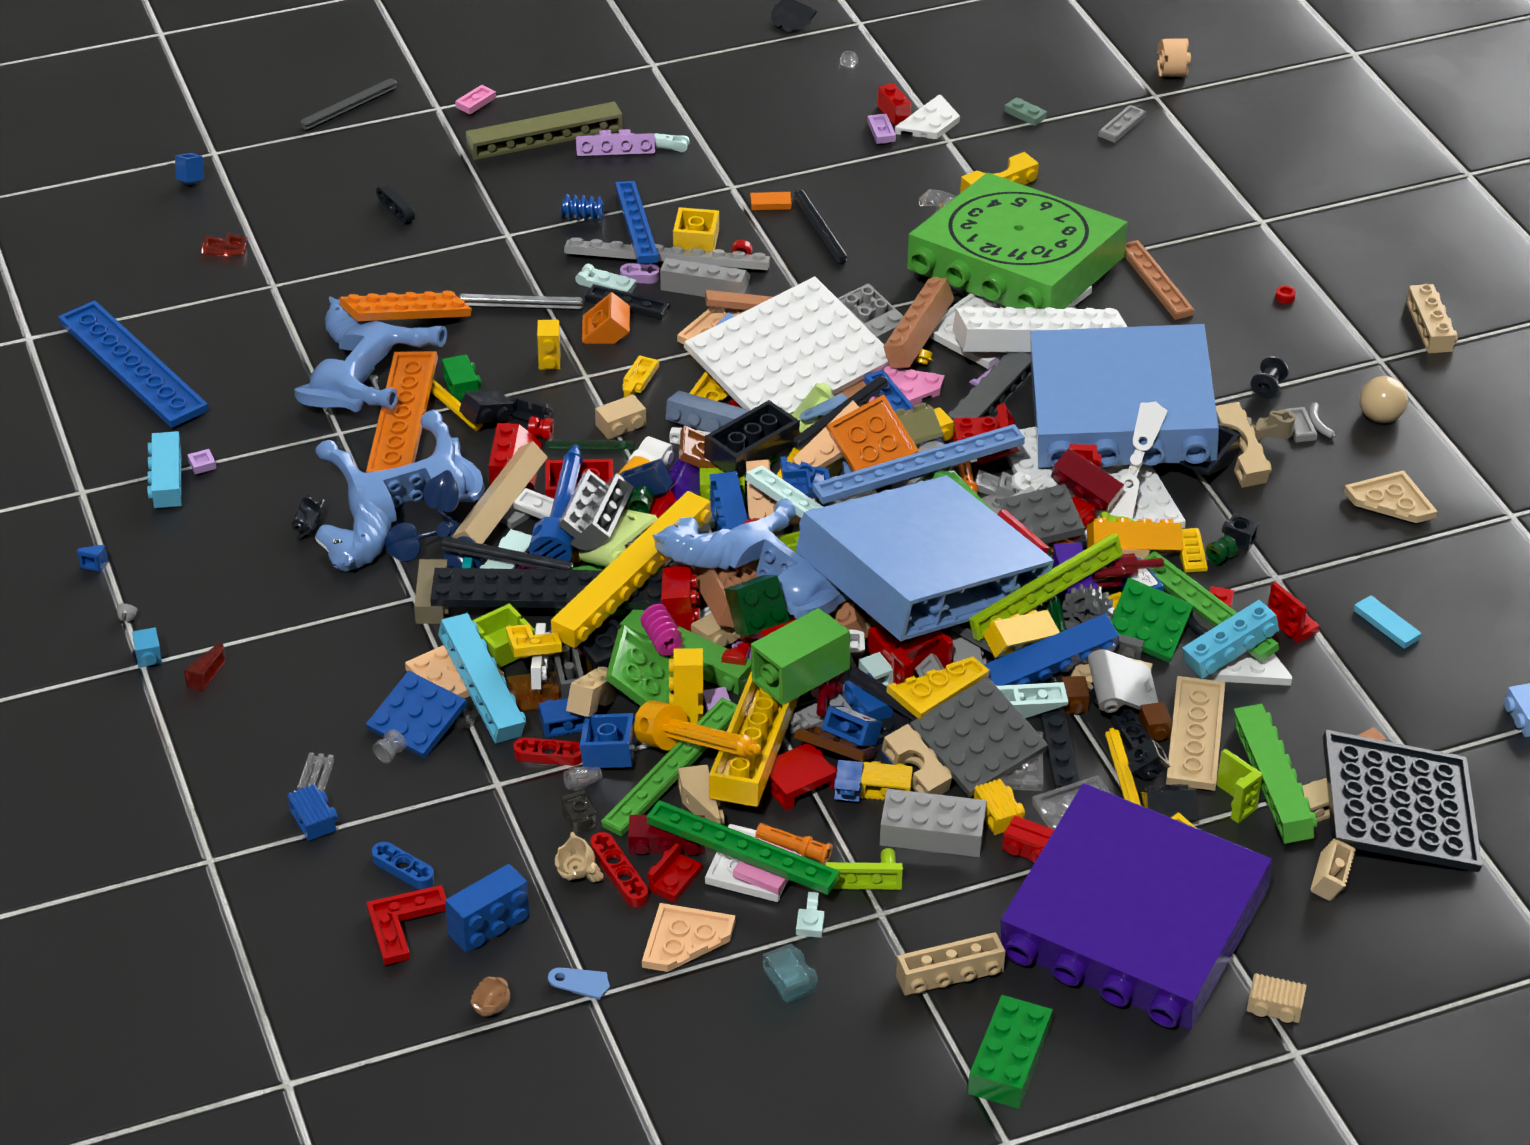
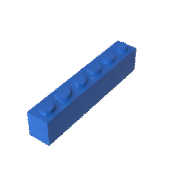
(1054, 653)

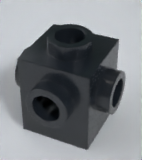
(1147, 760)

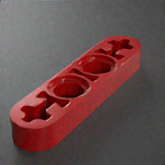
(623, 867)

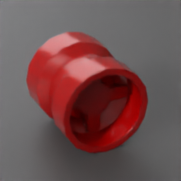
(541, 428)

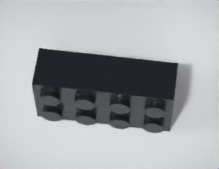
(751, 437)

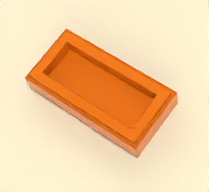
(770, 201)

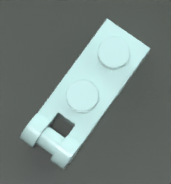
(603, 278)

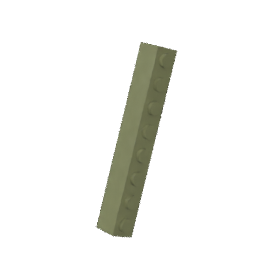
(543, 130)

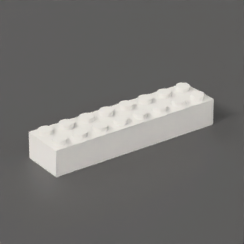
(1010, 328)

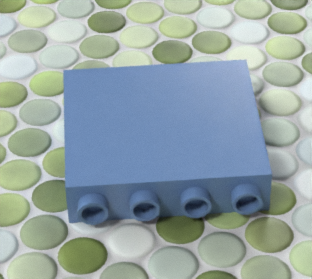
(1093, 384)
(919, 555)

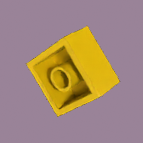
(696, 228)

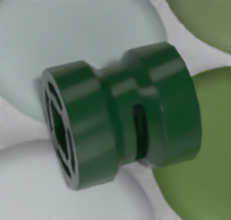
(641, 499)
(1219, 551)

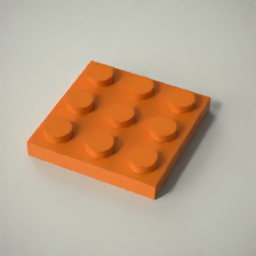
(871, 435)

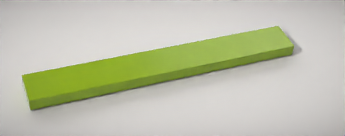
(1049, 584)

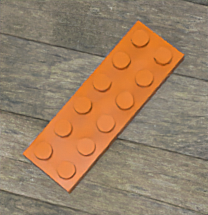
(404, 306)

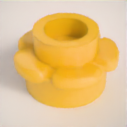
(924, 357)

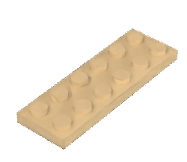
(1196, 733)

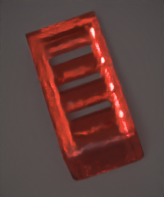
(204, 669)

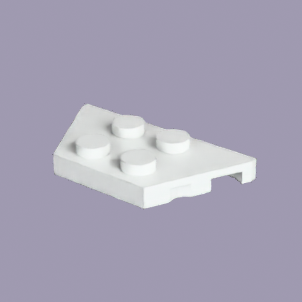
(930, 120)
(1250, 670)

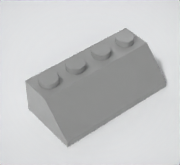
(696, 278)

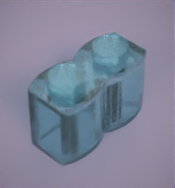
(789, 972)

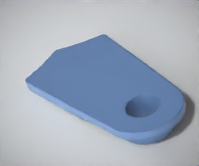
(822, 408)
(581, 982)

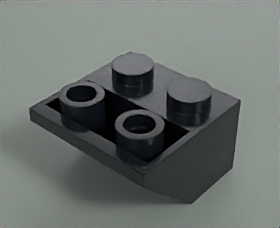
(1171, 801)

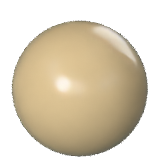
(1383, 399)

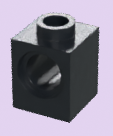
(1242, 530)

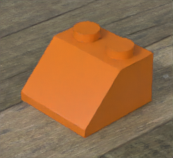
(606, 321)

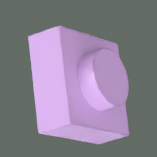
(201, 461)

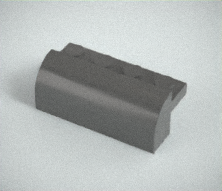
(594, 510)

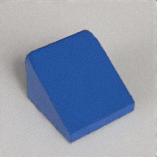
(93, 557)

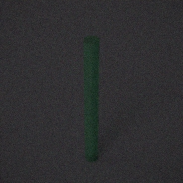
(590, 444)

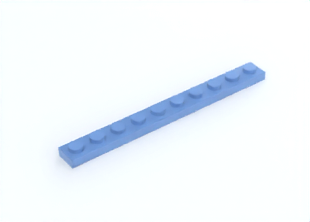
(918, 464)

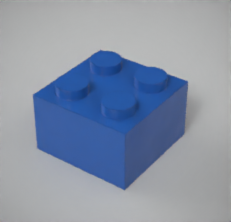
(608, 740)

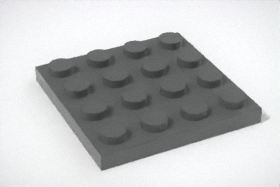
(979, 736)

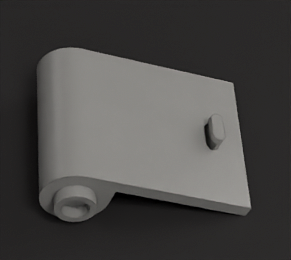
(1120, 681)

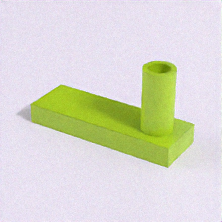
(870, 875)

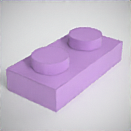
(881, 128)

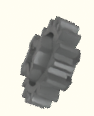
(1086, 604)

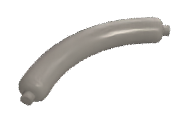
(1313, 414)

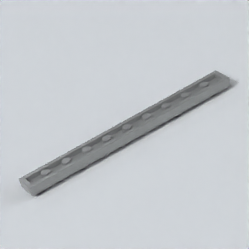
(715, 257)

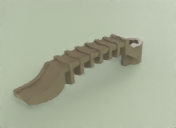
(1277, 425)

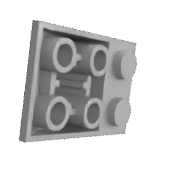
(872, 311)

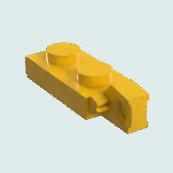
(639, 375)

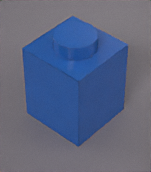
(189, 168)

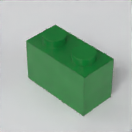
(460, 376)

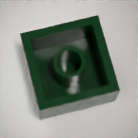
(756, 604)

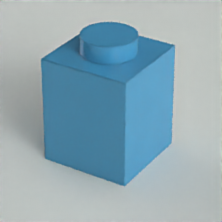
(147, 647)

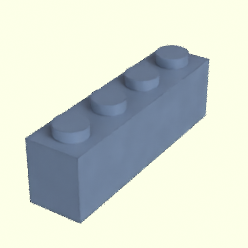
(700, 411)

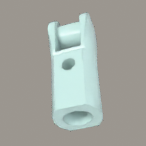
(671, 142)

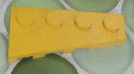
(936, 687)

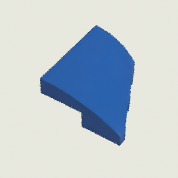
(803, 476)

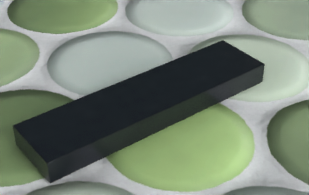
(638, 304)

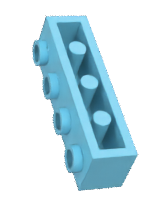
(166, 469)
(1230, 639)

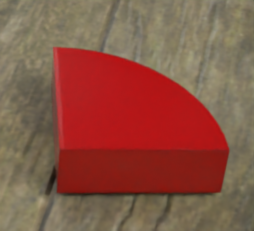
(736, 655)

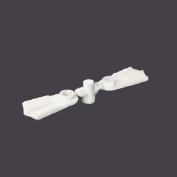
(1147, 427)

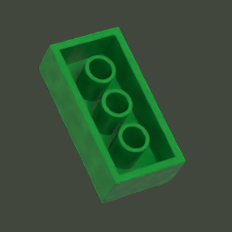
(1010, 1051)

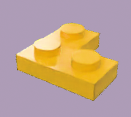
(525, 644)

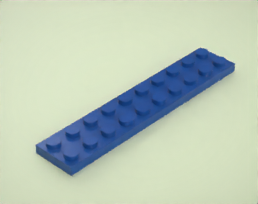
(133, 364)

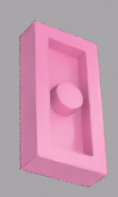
(475, 99)

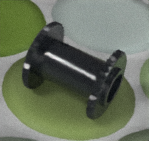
(1272, 370)

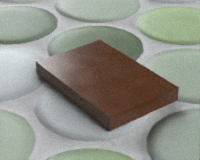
(829, 741)

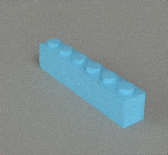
(482, 678)

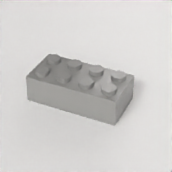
(932, 822)

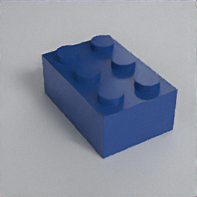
(487, 908)

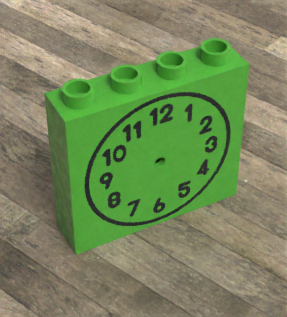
(1017, 245)

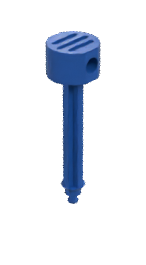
(547, 536)

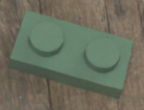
(1025, 111)

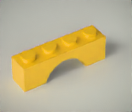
(1020, 169)

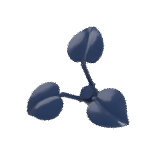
(438, 493)

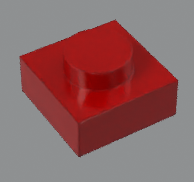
(1223, 594)

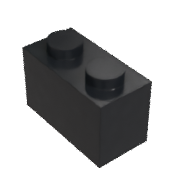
(486, 407)

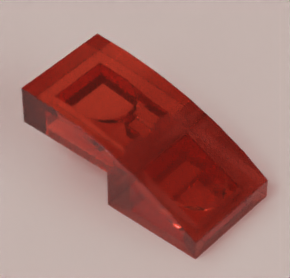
(224, 247)

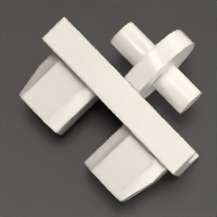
(1023, 484)

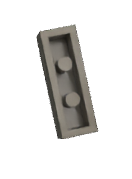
(423, 610)

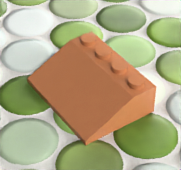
(712, 585)

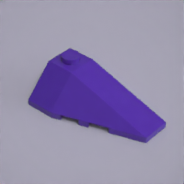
(684, 478)

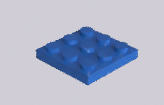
(419, 712)

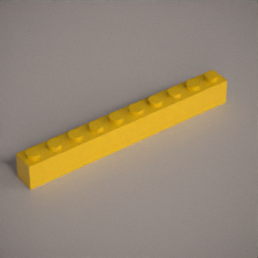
(623, 575)

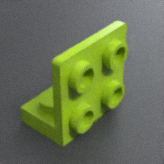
(1241, 782)

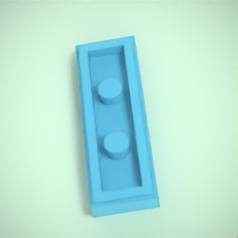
(1387, 621)

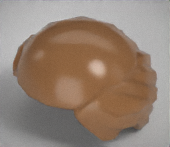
(490, 996)

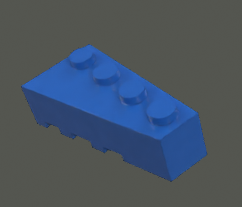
(726, 501)

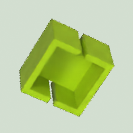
(493, 630)

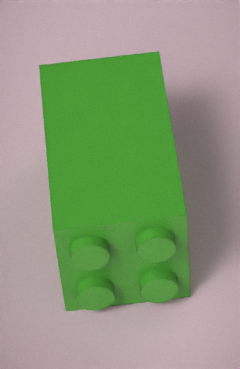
(800, 656)

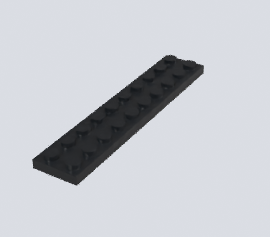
(526, 588)

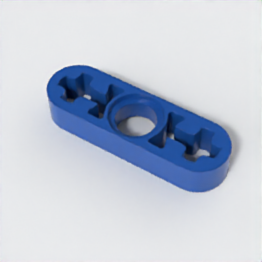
(407, 874)

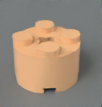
(1173, 57)

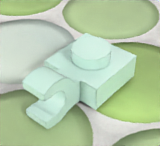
(810, 920)

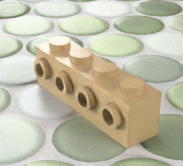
(1431, 318)
(950, 963)

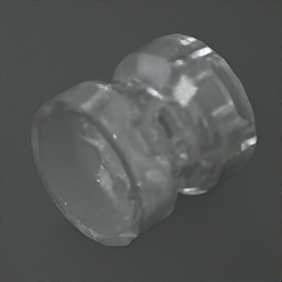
(386, 748)

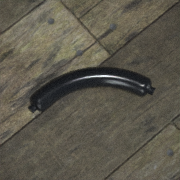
(1195, 626)

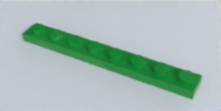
(743, 847)

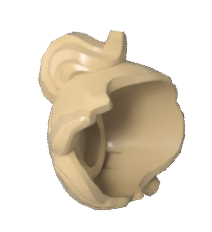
(579, 855)

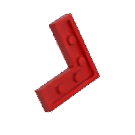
(389, 911)

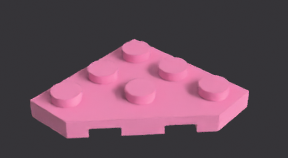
(915, 384)

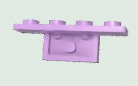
(615, 143)

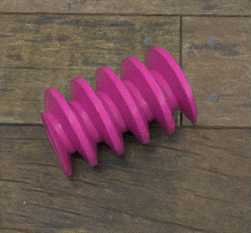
(661, 629)

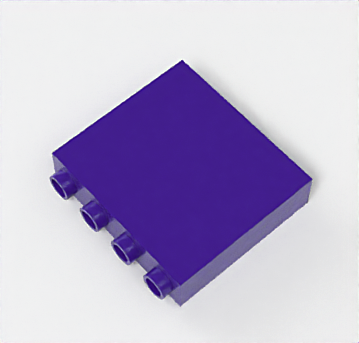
(1135, 906)

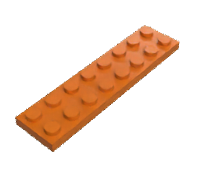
(400, 427)

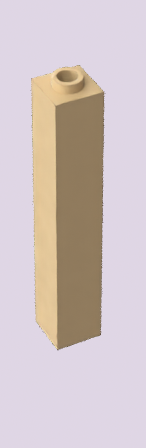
(502, 493)

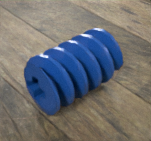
(582, 207)

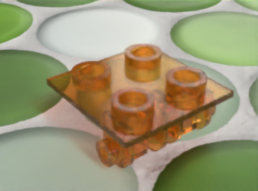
(529, 698)

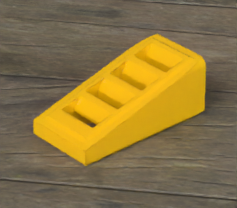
(1192, 551)

